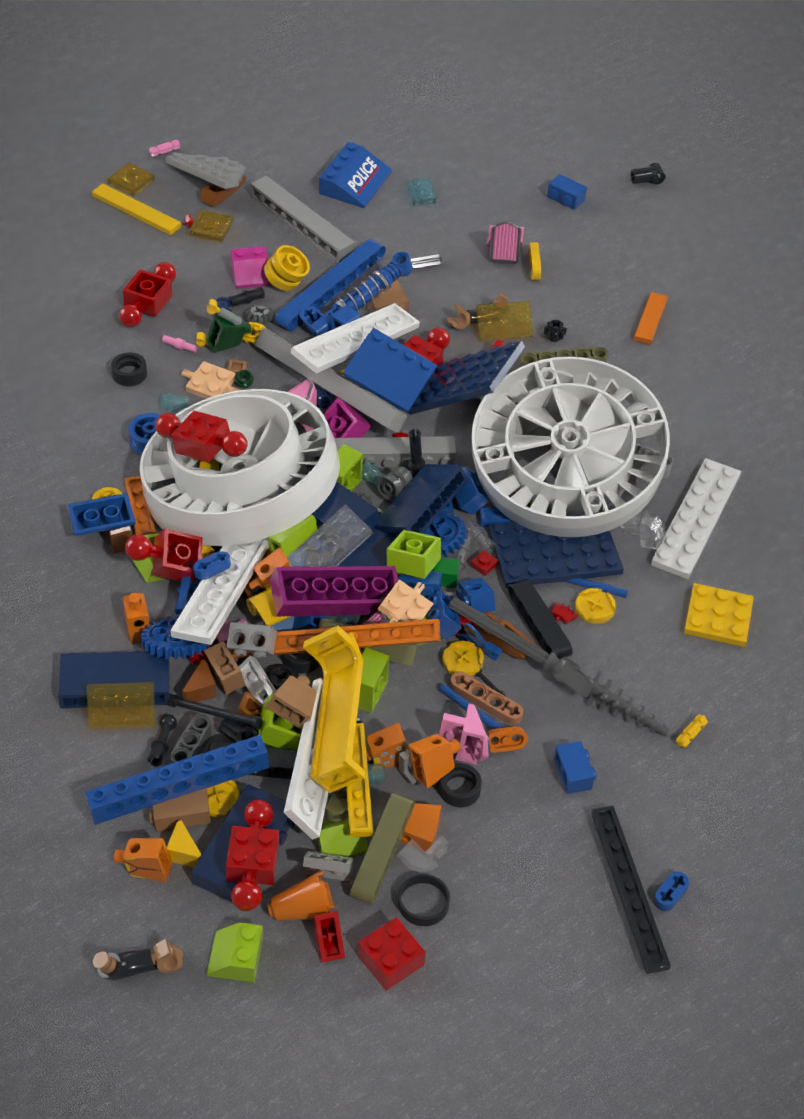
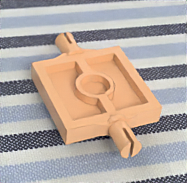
(209, 380)
(405, 603)

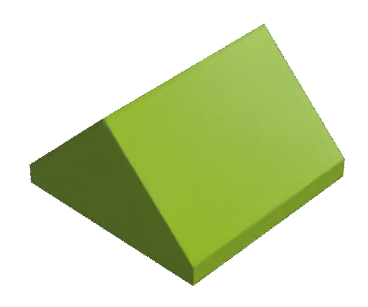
(336, 840)

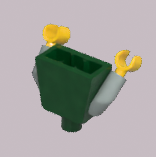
(225, 331)

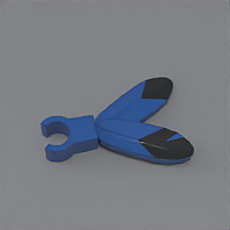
(475, 637)

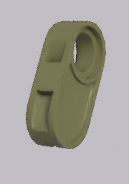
(337, 807)

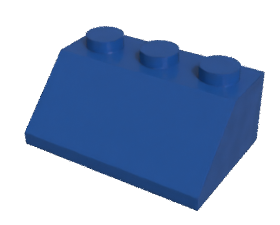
(101, 514)

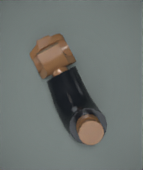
(470, 316)
(130, 963)

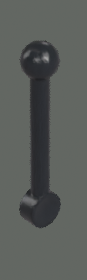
(479, 674)

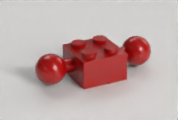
(147, 293)
(433, 348)
(201, 435)
(172, 553)
(252, 855)

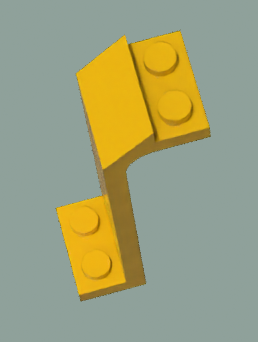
(338, 709)

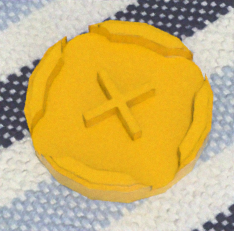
(595, 606)
(463, 657)
(222, 798)

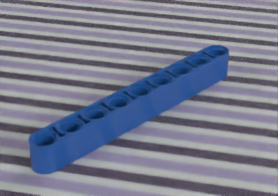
(331, 283)

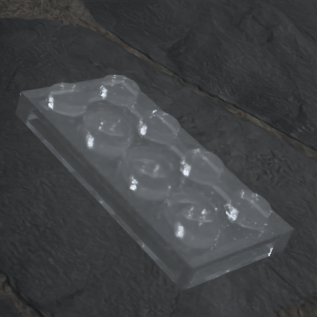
(332, 541)

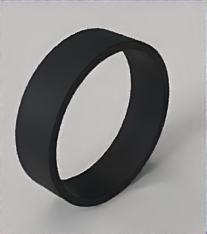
(428, 879)

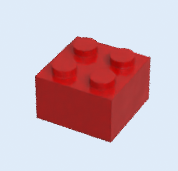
(391, 953)

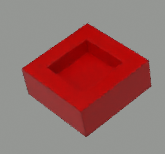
(484, 563)

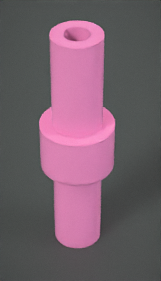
(179, 344)

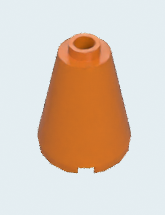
(302, 900)

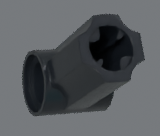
(651, 173)
(236, 731)

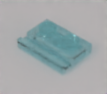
(421, 191)

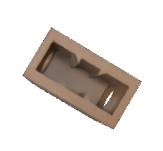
(293, 700)

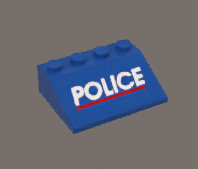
(353, 176)

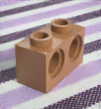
(224, 667)

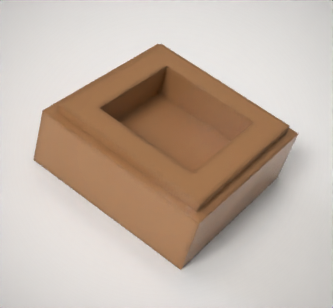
(236, 366)

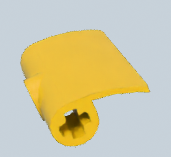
(264, 605)

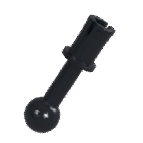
(159, 746)

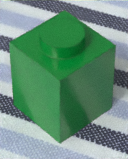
(449, 571)

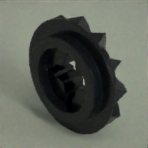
(280, 671)

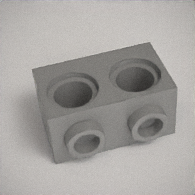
(252, 635)

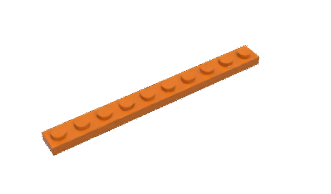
(366, 636)

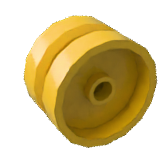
(286, 268)

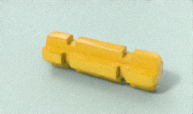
(691, 731)

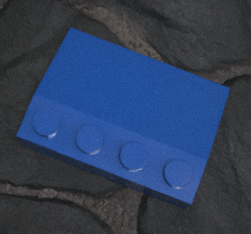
(390, 370)

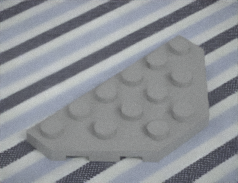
(212, 169)

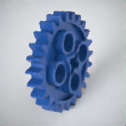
(450, 530)
(158, 641)

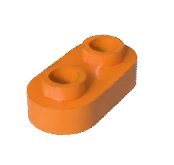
(504, 739)

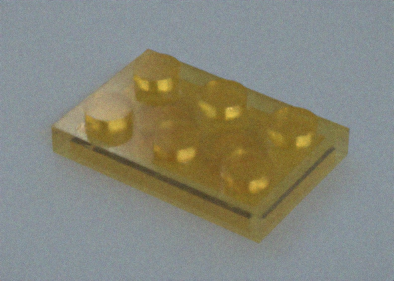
(504, 320)
(121, 705)

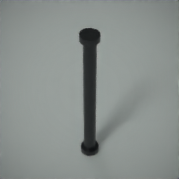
(255, 721)

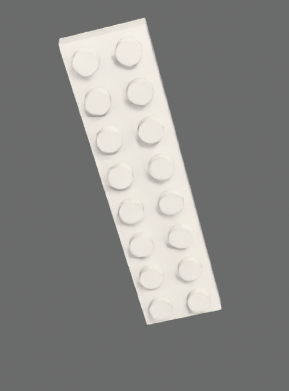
(345, 340)
(696, 518)
(218, 595)
(305, 796)

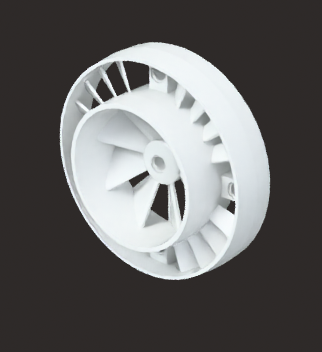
(600, 436)
(253, 492)

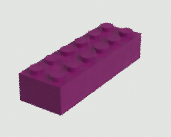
(331, 590)

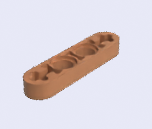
(488, 696)

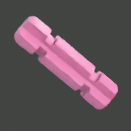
(164, 148)

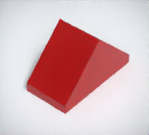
(328, 936)

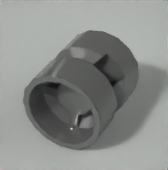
(393, 483)

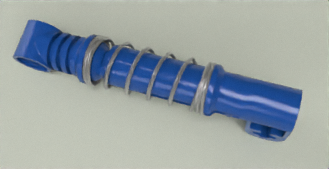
(381, 279)

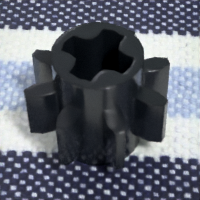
(555, 330)

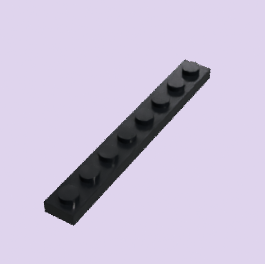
(630, 890)

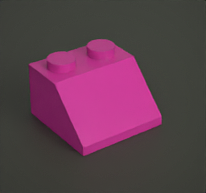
(249, 267)
(345, 420)

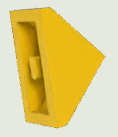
(182, 847)

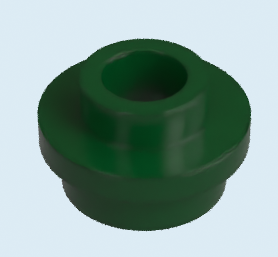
(244, 374)

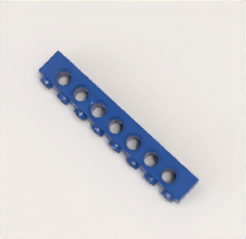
(177, 779)

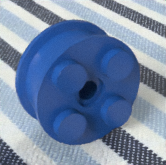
(141, 431)

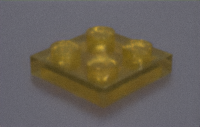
(131, 179)
(211, 225)

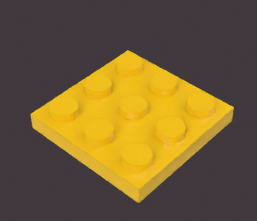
(719, 615)

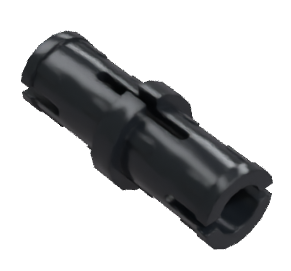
(246, 297)

